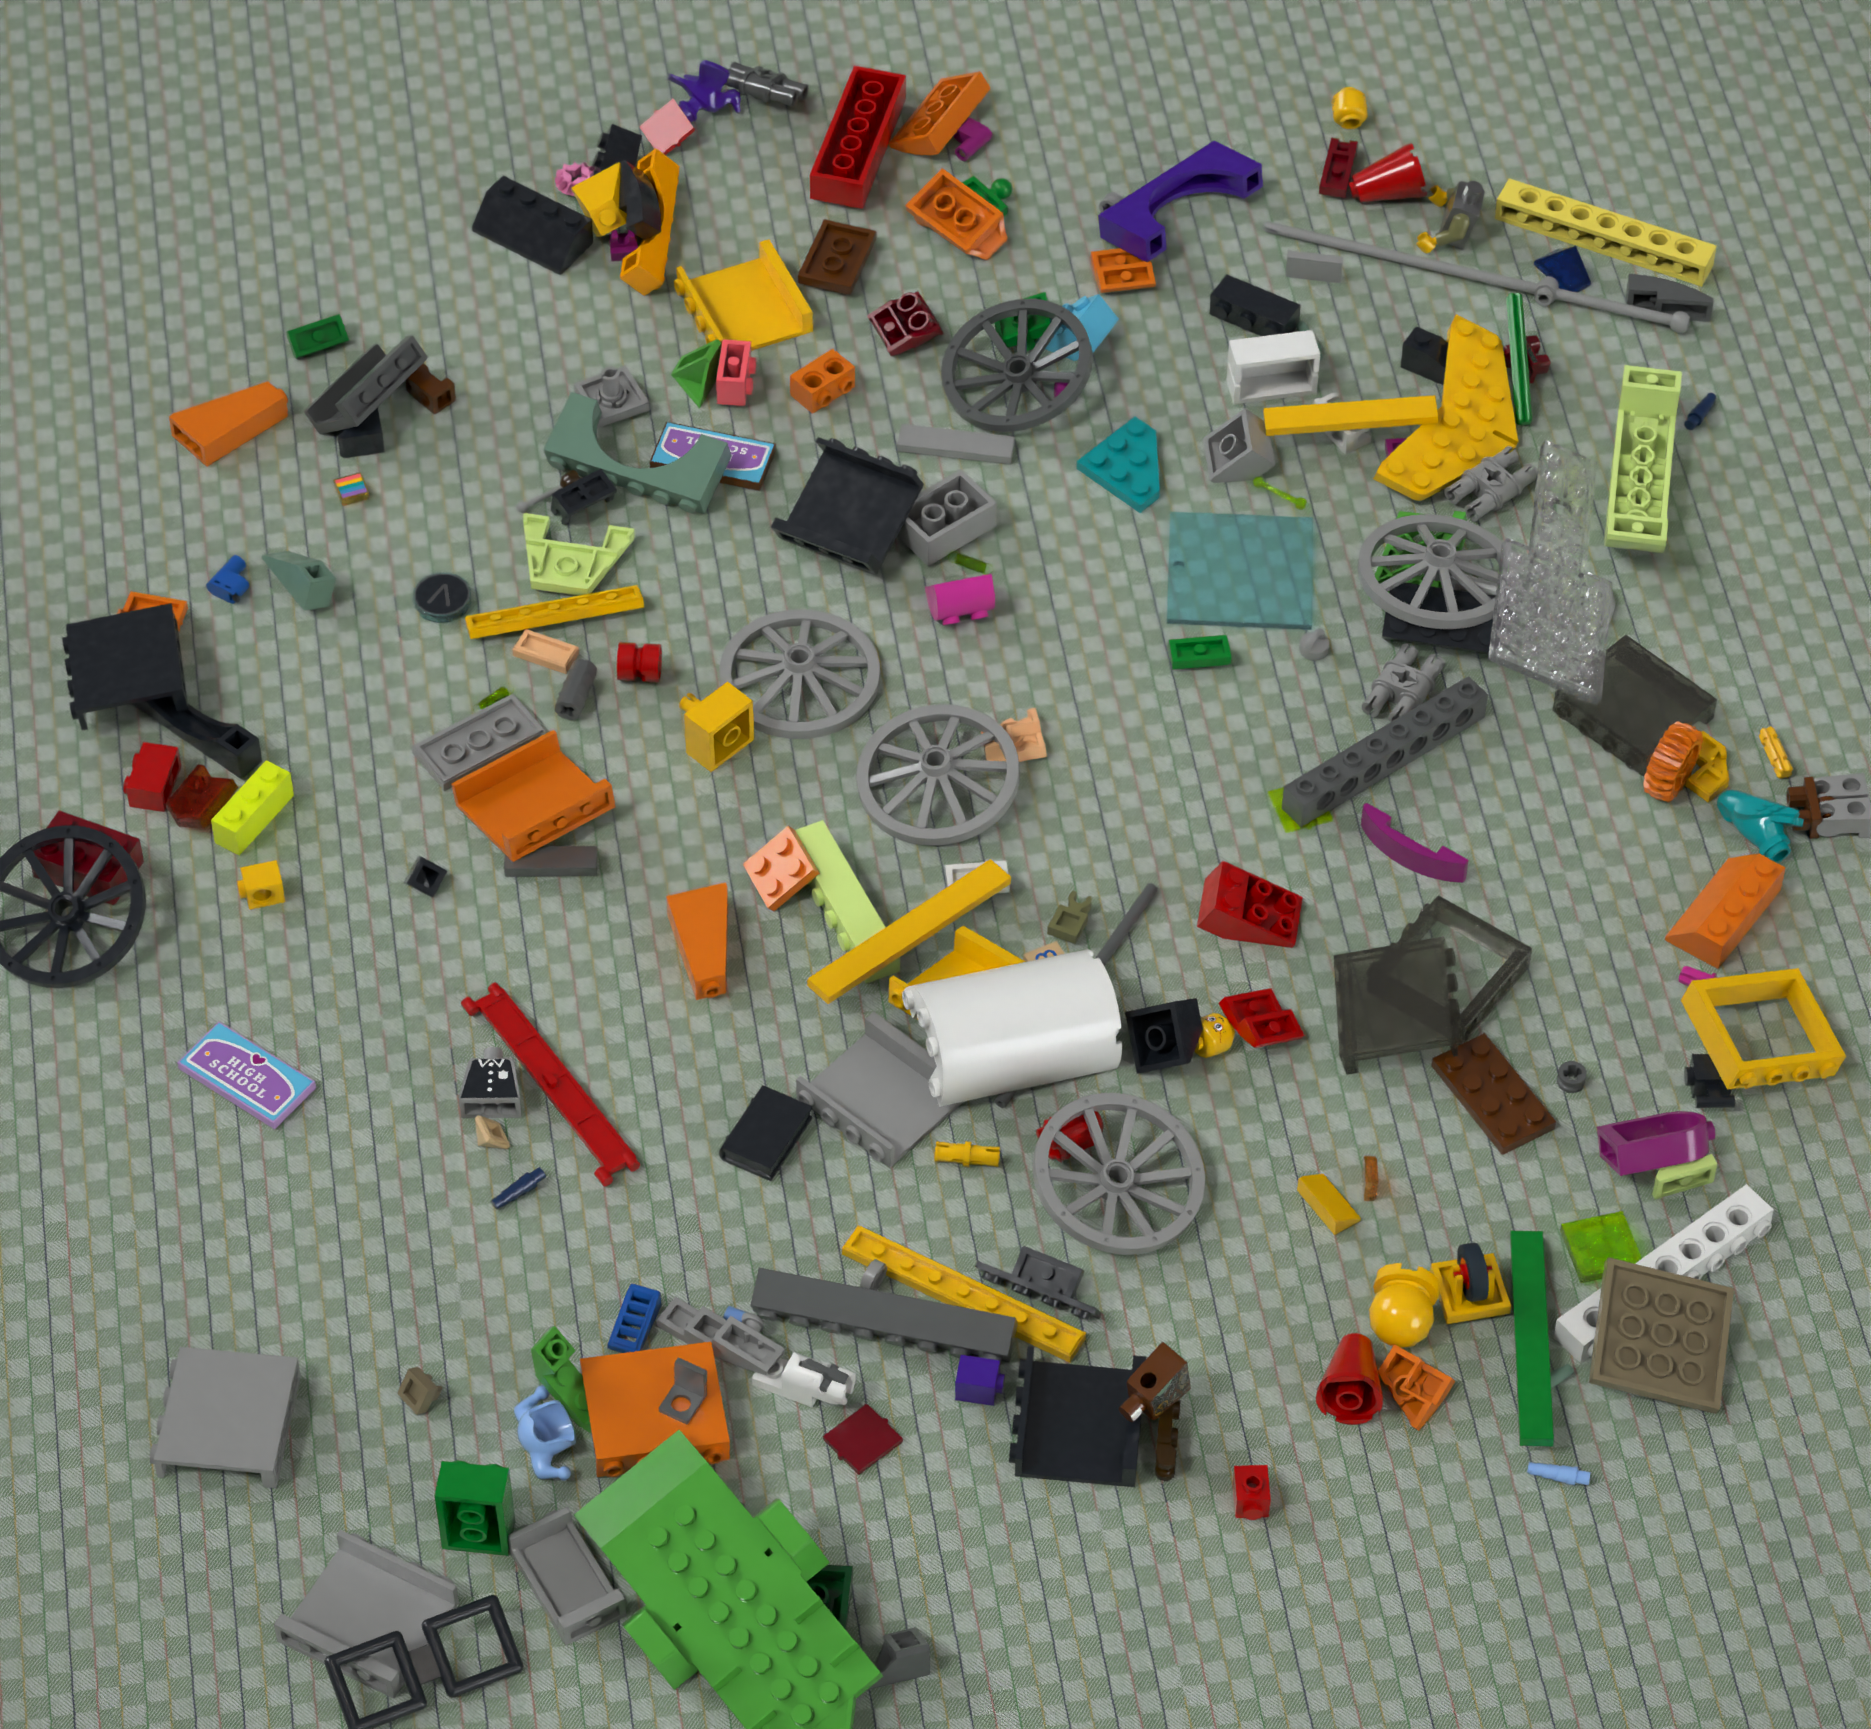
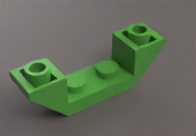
(560, 1376)

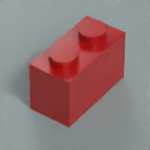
(152, 776)

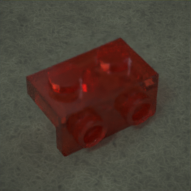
(199, 798)

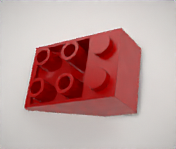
(1248, 908)

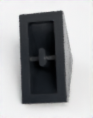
(363, 439)

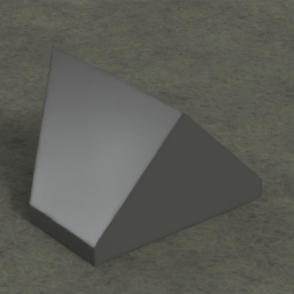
(902, 1657)

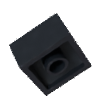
(1164, 1034)

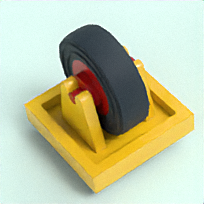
(1470, 1286)

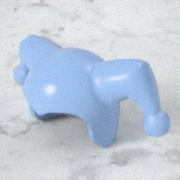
(544, 1433)

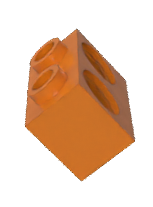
(822, 381)

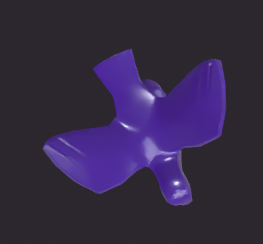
(706, 90)

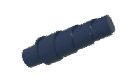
(1698, 413)
(519, 1187)

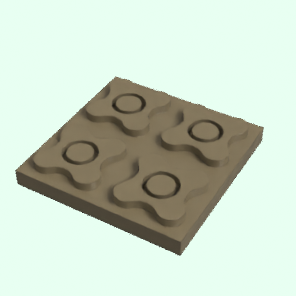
(1661, 1335)

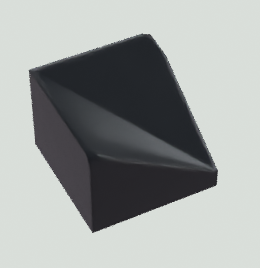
(425, 876)

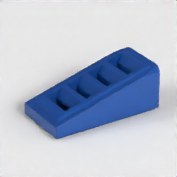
(639, 1300)

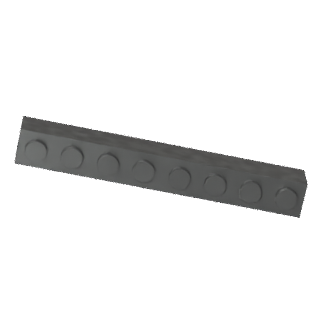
(883, 1315)

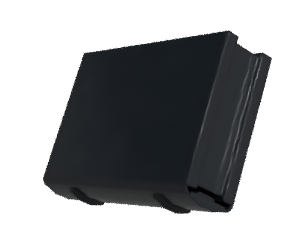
(766, 1133)

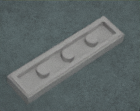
(955, 444)

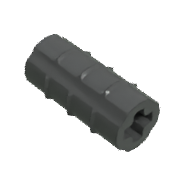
(575, 689)

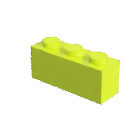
(252, 807)

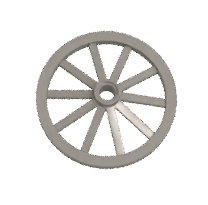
(1437, 562)
(799, 666)
(937, 776)
(1120, 1170)

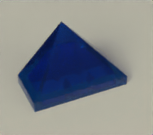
(1566, 268)

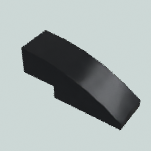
(639, 202)

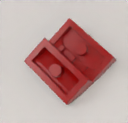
(1260, 1018)

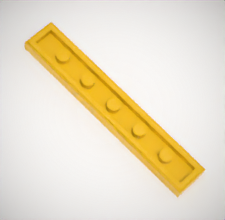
(1350, 415)
(554, 611)

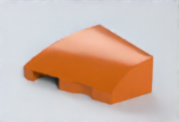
(1414, 1385)

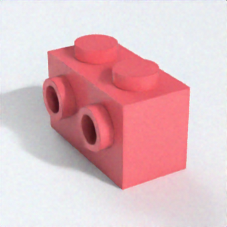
(734, 372)

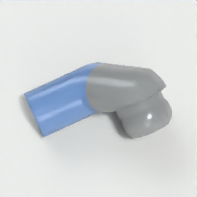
(751, 1320)

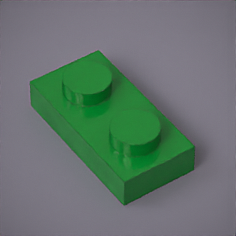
(317, 335)
(1199, 652)

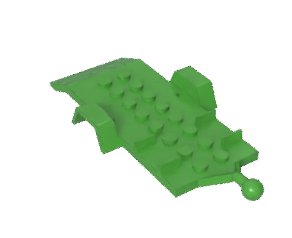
(723, 1596)

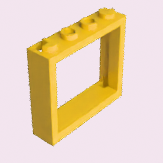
(1707, 993)

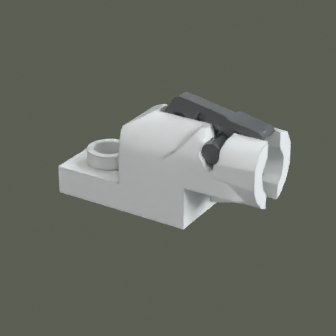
(807, 1380)

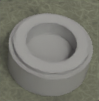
(874, 1275)

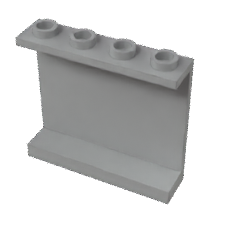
(878, 1092)
(227, 1412)
(361, 1598)

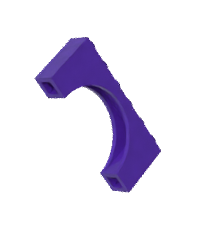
(1210, 169)

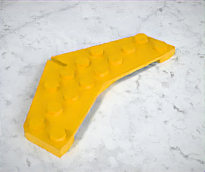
(1472, 420)

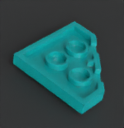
(1126, 464)

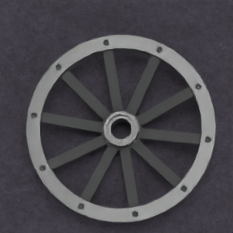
(1018, 370)

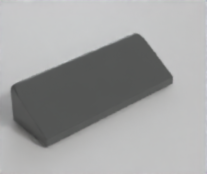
(554, 862)

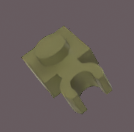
(1071, 920)

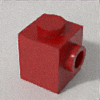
(1251, 1491)

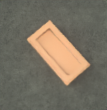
(545, 651)

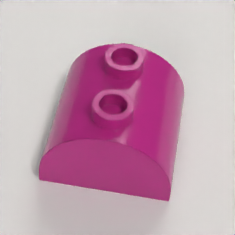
(961, 598)

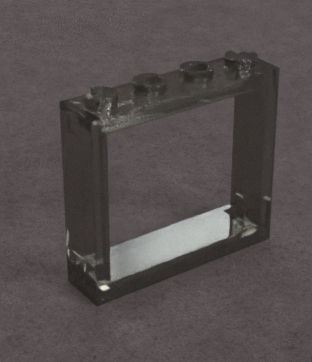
(1514, 951)

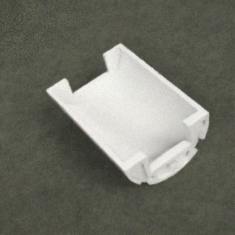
(1018, 1026)

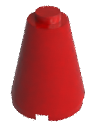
(1390, 178)
(1351, 1382)

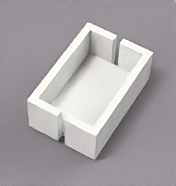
(1273, 367)

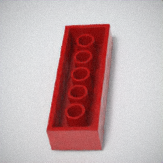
(858, 137)

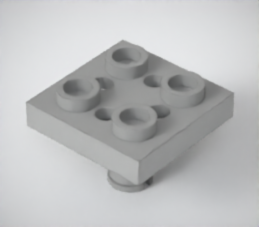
(614, 389)

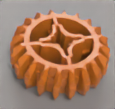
(1672, 761)

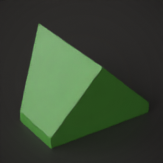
(698, 371)

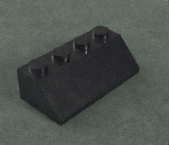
(533, 225)
(1469, 639)

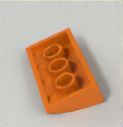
(941, 114)

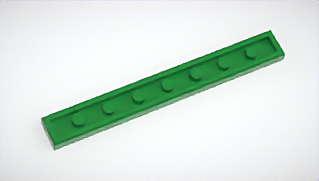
(1531, 1339)

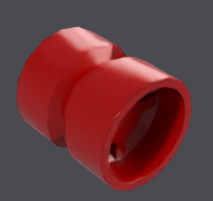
(639, 662)

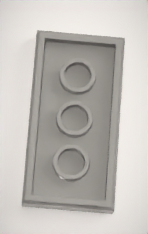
(477, 740)

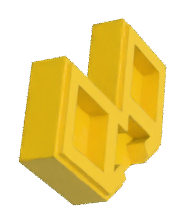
(1713, 774)

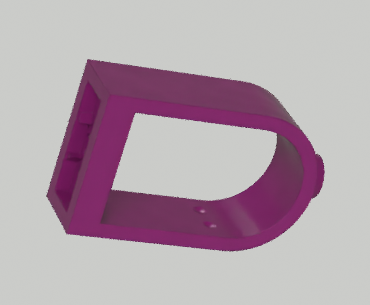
(1655, 1141)

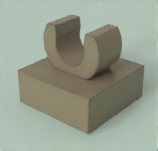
(418, 1390)

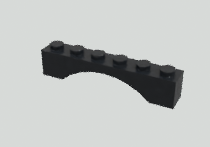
(222, 742)

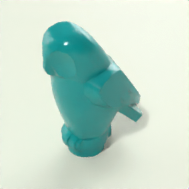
(1760, 821)

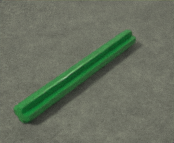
(1519, 359)

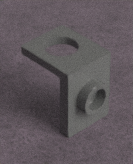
(689, 1383)

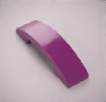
(1443, 865)

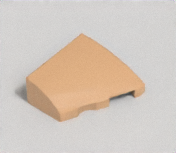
(1026, 737)

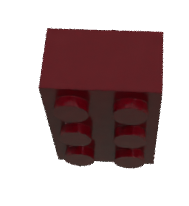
(86, 855)

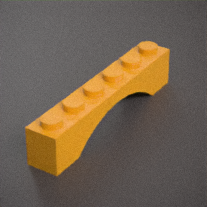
(646, 265)

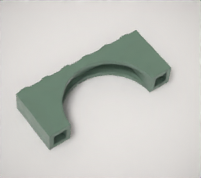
(684, 482)

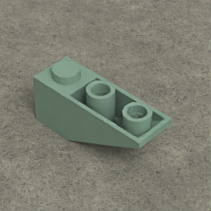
(303, 577)

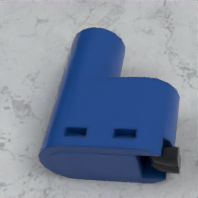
(227, 582)

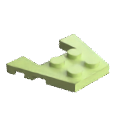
(570, 566)

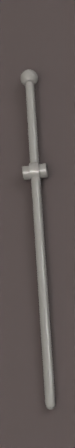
(1544, 290)

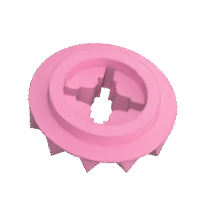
(564, 176)

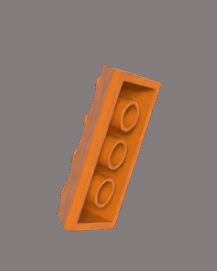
(1727, 908)

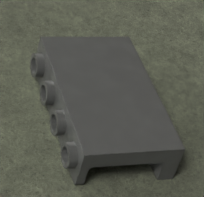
(365, 386)

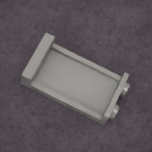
(565, 1576)

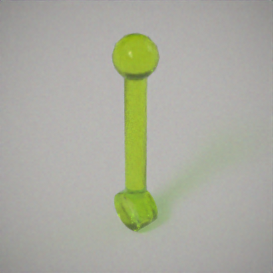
(1300, 503)

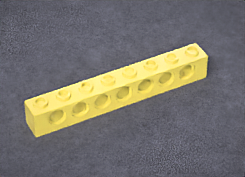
(1605, 232)

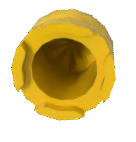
(1403, 1304)

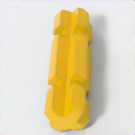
(1775, 752)

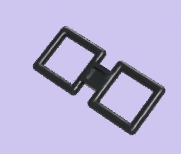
(424, 1663)

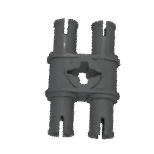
(765, 84)

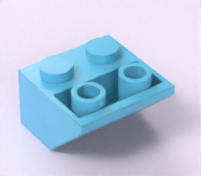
(1094, 316)

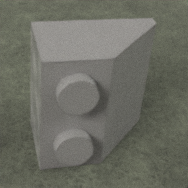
(1238, 449)

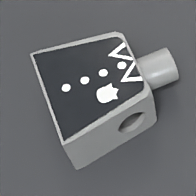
(490, 1087)

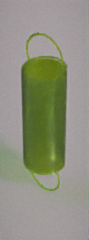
(969, 562)
(497, 695)

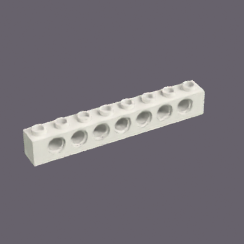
(1695, 1241)

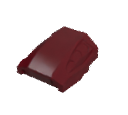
(905, 323)

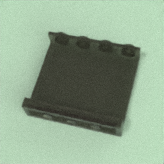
(1636, 704)
(1396, 1001)

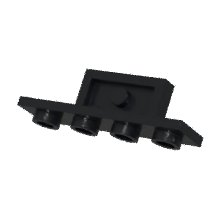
(1045, 1277)

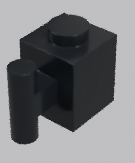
(1707, 1084)

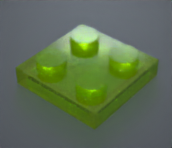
(1596, 1239)

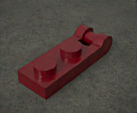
(1338, 168)

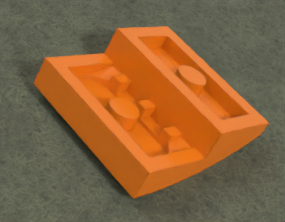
(1121, 271)

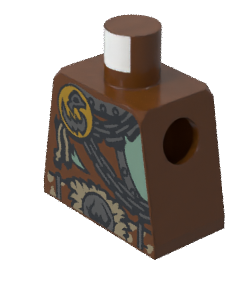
(1156, 1384)

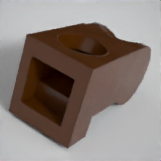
(429, 390)

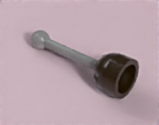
(566, 479)

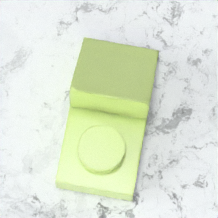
(1684, 1176)

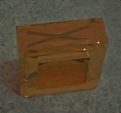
(1370, 1178)

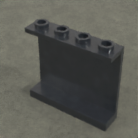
(851, 506)
(124, 661)
(1074, 1423)

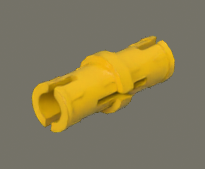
(967, 1154)

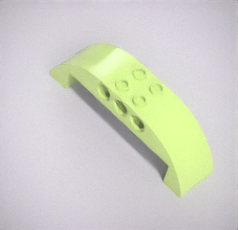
(1642, 459)

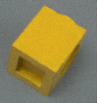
(261, 885)

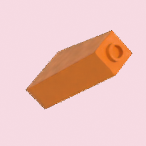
(228, 421)
(701, 934)

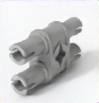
(1491, 483)
(1403, 683)

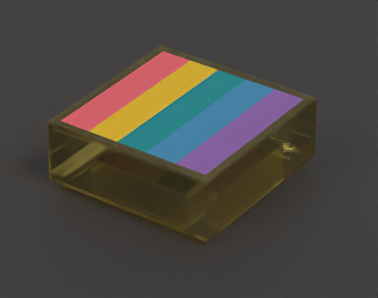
(351, 489)

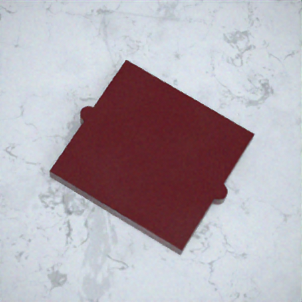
(862, 1439)

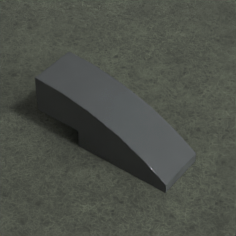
(1668, 297)

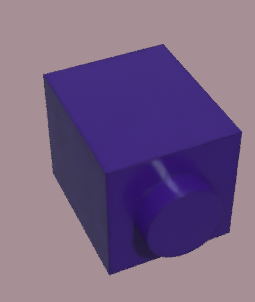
(978, 1380)

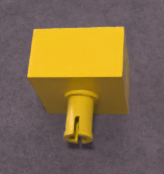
(717, 725)

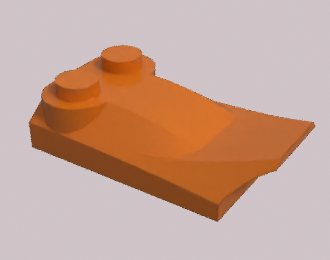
(959, 215)

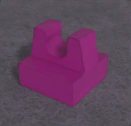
(622, 244)

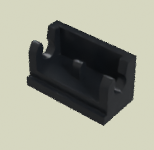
(582, 495)

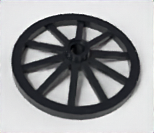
(67, 898)

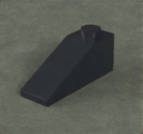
(1425, 355)

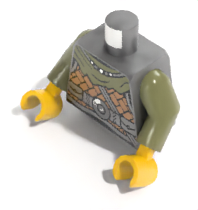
(1459, 215)

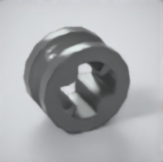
(1577, 1070)

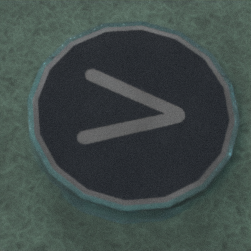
(442, 597)

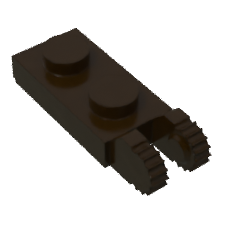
(1167, 1443)

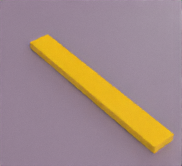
(908, 931)
(959, 1290)

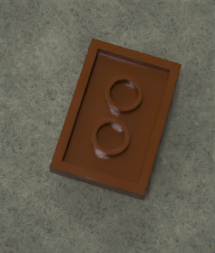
(837, 257)

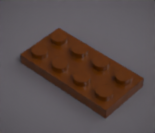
(1493, 1094)

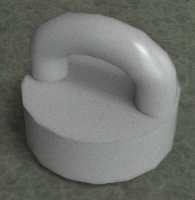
(1314, 645)

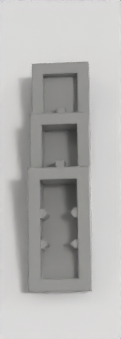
(729, 1338)

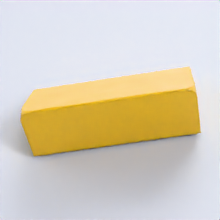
(1327, 1202)

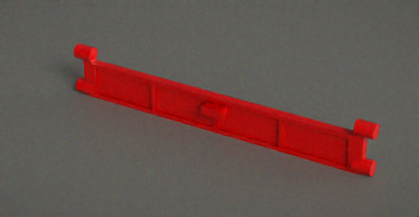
(555, 1082)

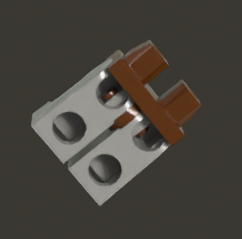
(1833, 805)

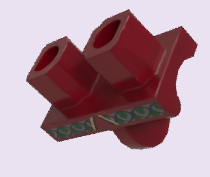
(1536, 363)

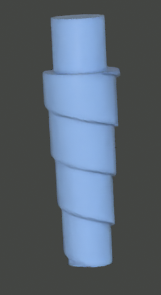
(1563, 1473)

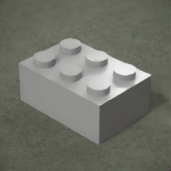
(948, 517)

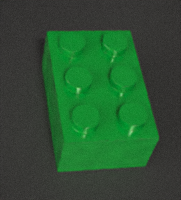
(474, 1507)

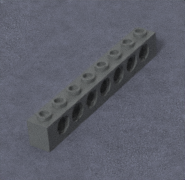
(1384, 751)

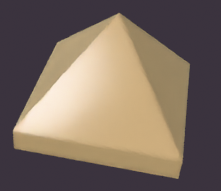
(490, 1133)

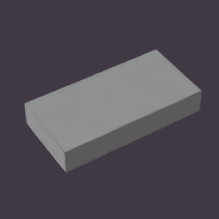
(1314, 266)

